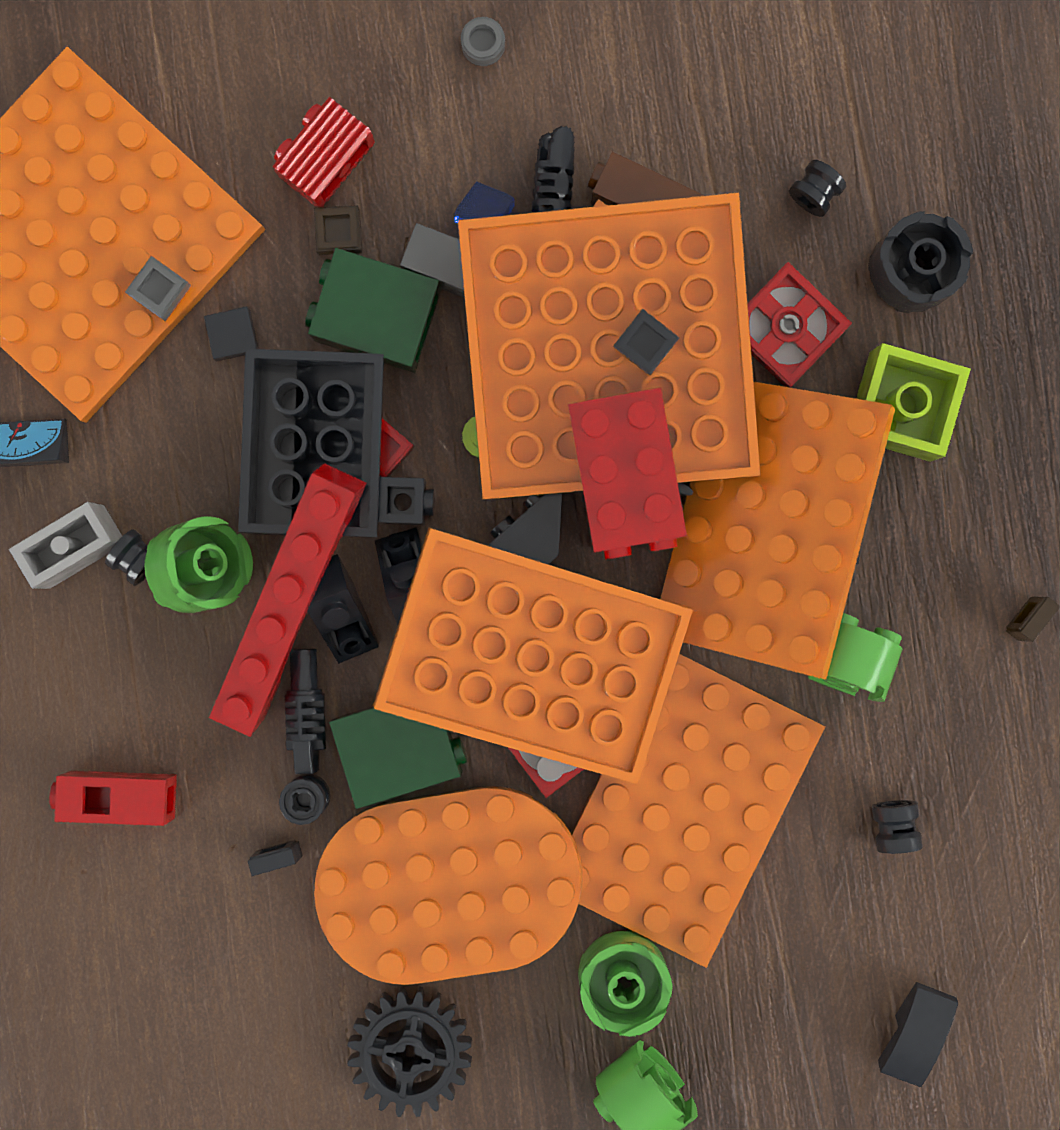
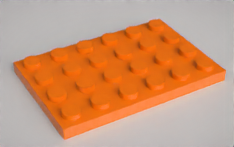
(779, 549)
(532, 657)
(693, 829)

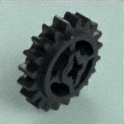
(393, 1051)

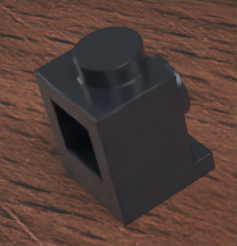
(422, 501)

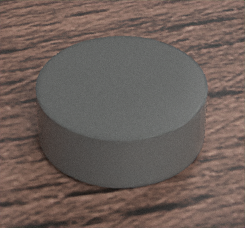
(483, 41)

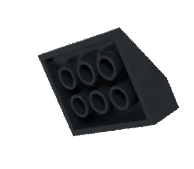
(305, 414)

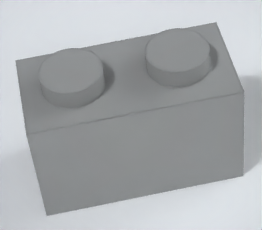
(66, 546)

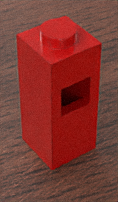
(114, 798)

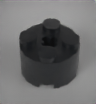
(939, 244)

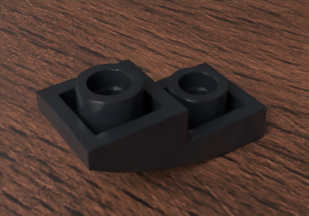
(920, 1036)

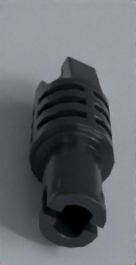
(305, 712)

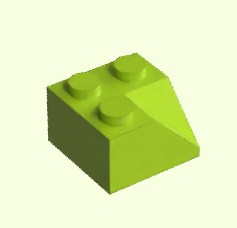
(924, 398)

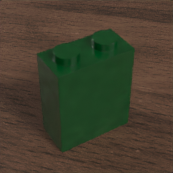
(373, 309)
(393, 754)

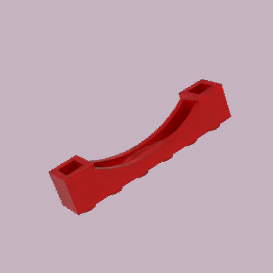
(287, 594)

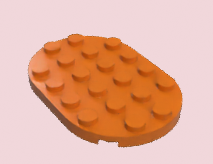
(448, 885)

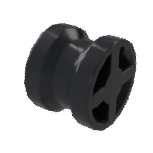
(817, 188)
(129, 557)

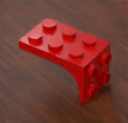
(627, 472)

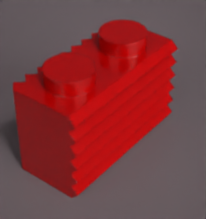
(323, 152)

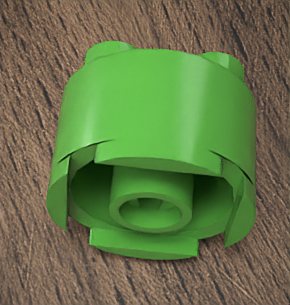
(174, 570)
(863, 660)
(606, 1001)
(643, 1092)

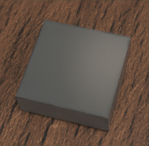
(158, 288)

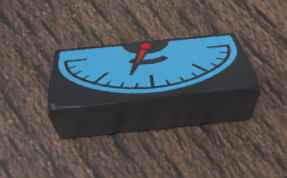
(33, 442)

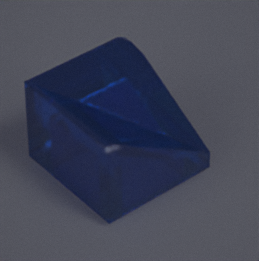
(483, 203)

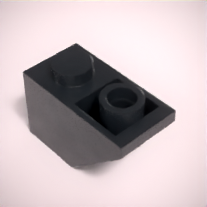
(534, 532)
(398, 560)
(341, 615)

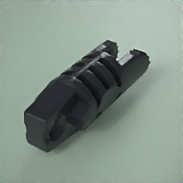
(554, 171)

